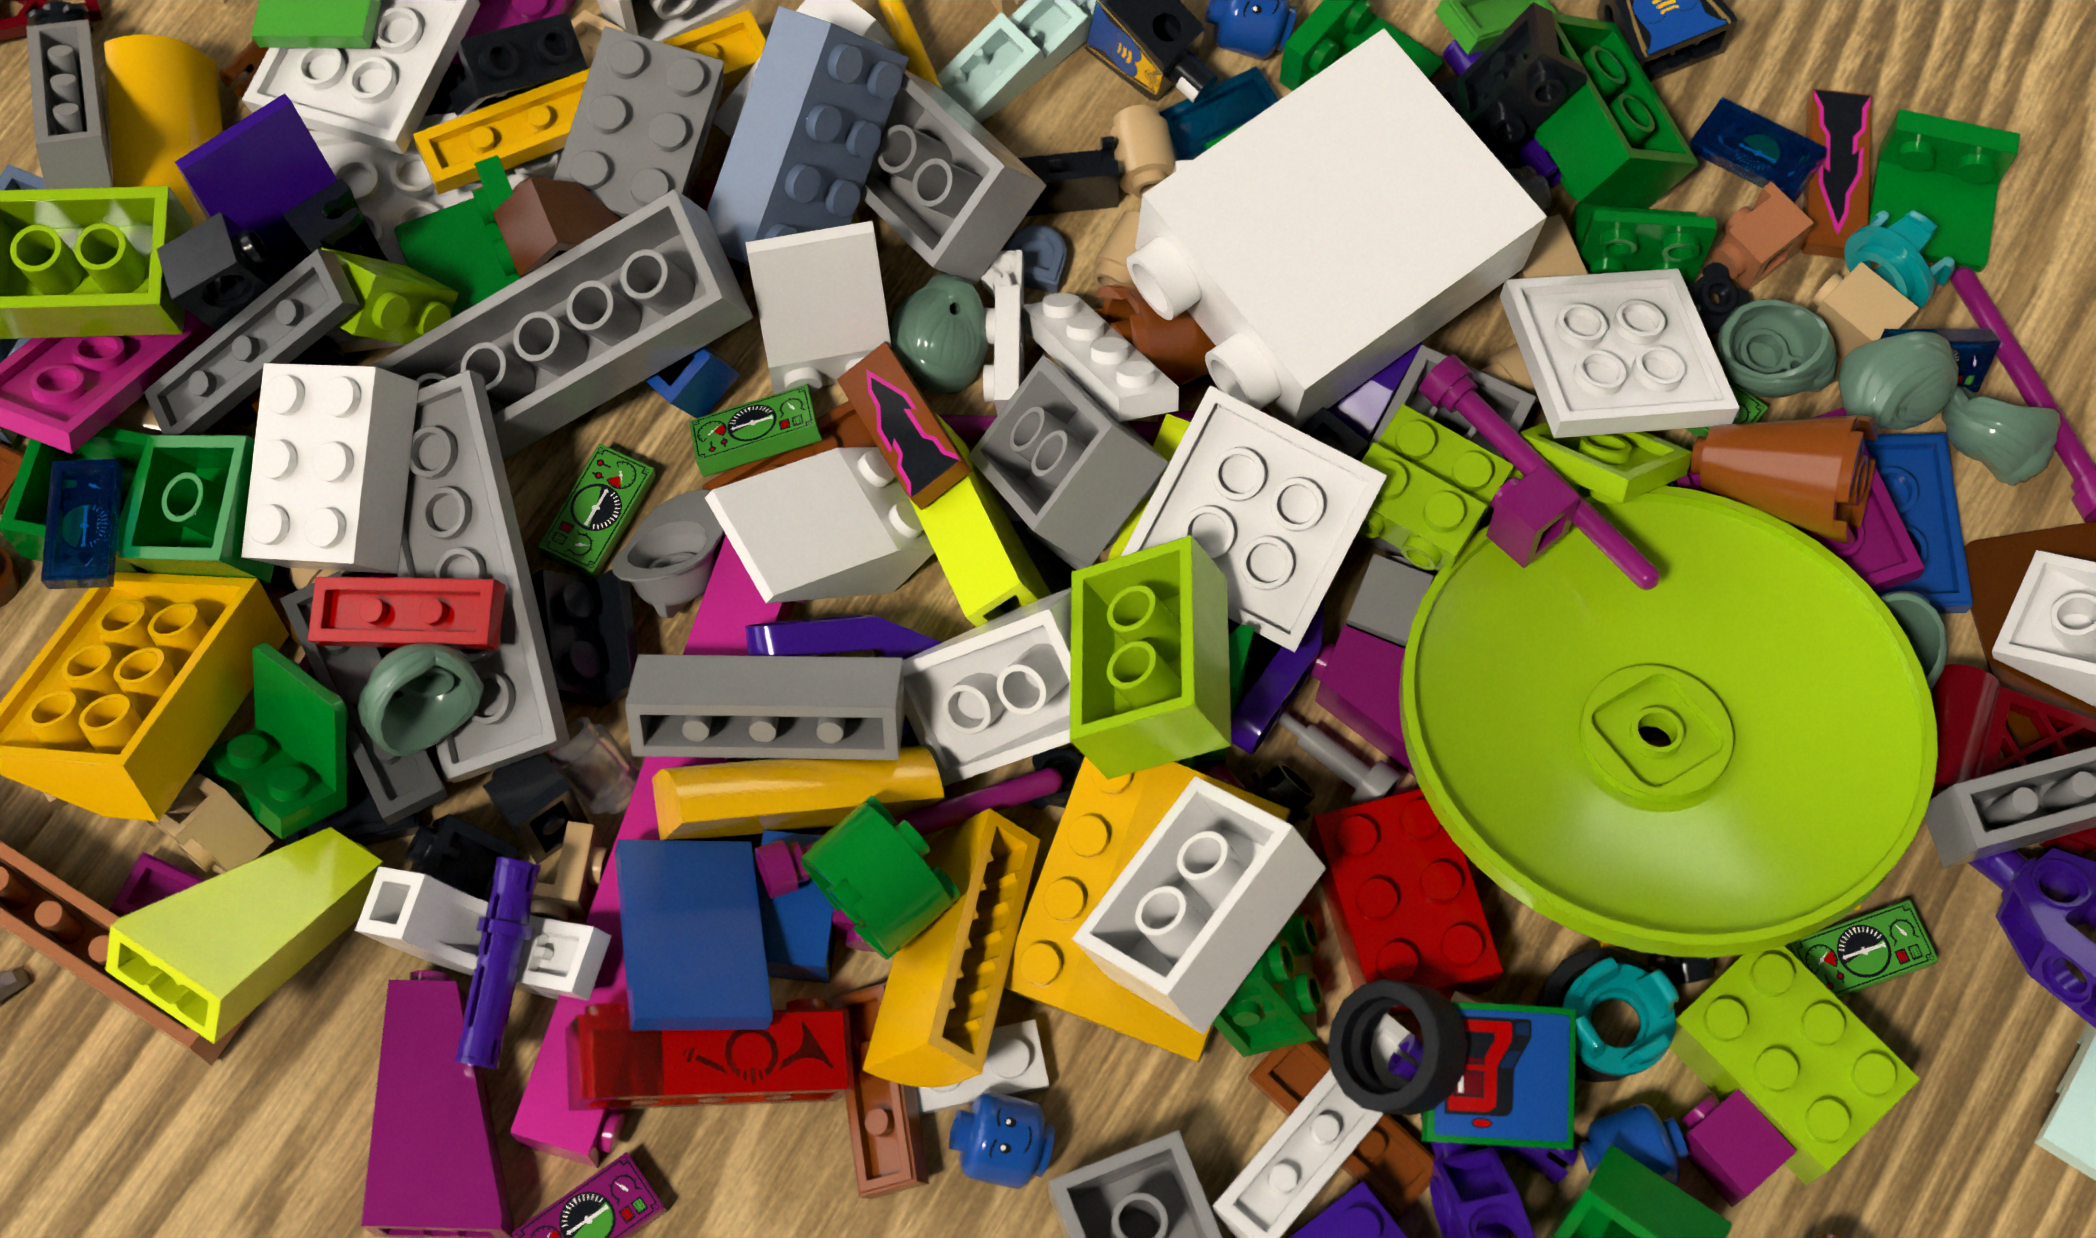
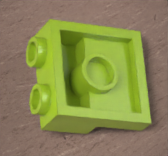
(1610, 464)
(1432, 490)

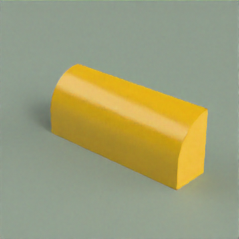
(159, 110)
(787, 793)
(953, 974)

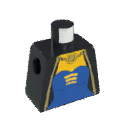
(1670, 32)
(1151, 46)

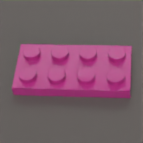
(77, 385)

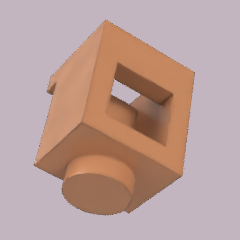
(1762, 238)

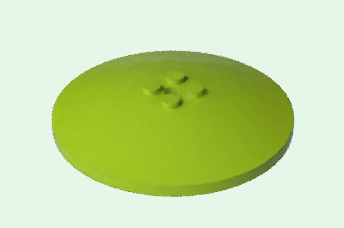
(1759, 655)

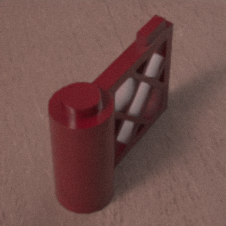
(1972, 731)

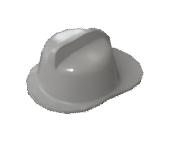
(672, 553)

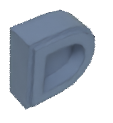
(1043, 257)

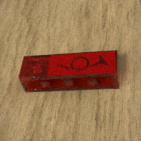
(794, 1061)

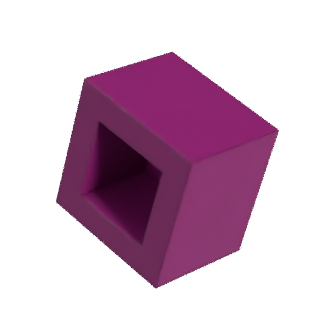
(1531, 515)

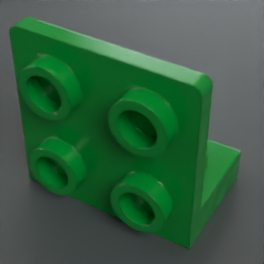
(1336, 30)
(1949, 176)
(1641, 239)
(463, 242)
(295, 757)
(1279, 994)

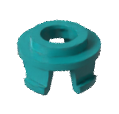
(1899, 254)
(1647, 993)

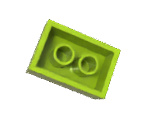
(87, 262)
(1149, 658)
(1793, 1056)

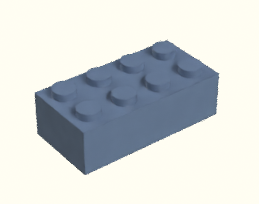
(804, 132)

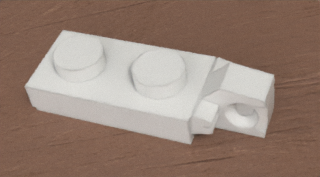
(1005, 328)

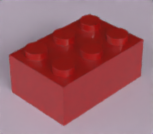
(1403, 898)

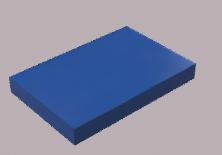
(1923, 492)
(692, 935)

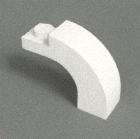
(441, 926)

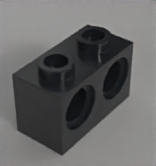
(219, 269)

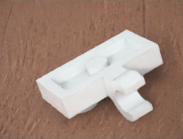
(1011, 1068)

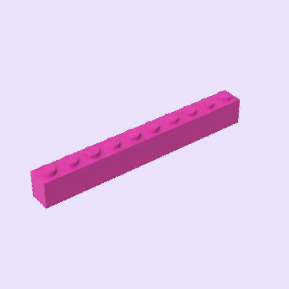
(543, 1114)

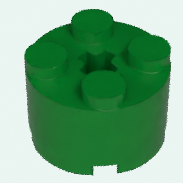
(879, 877)

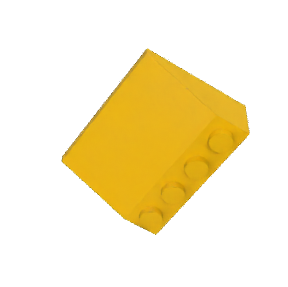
(135, 690)
(1091, 848)

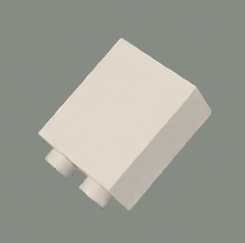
(1332, 233)

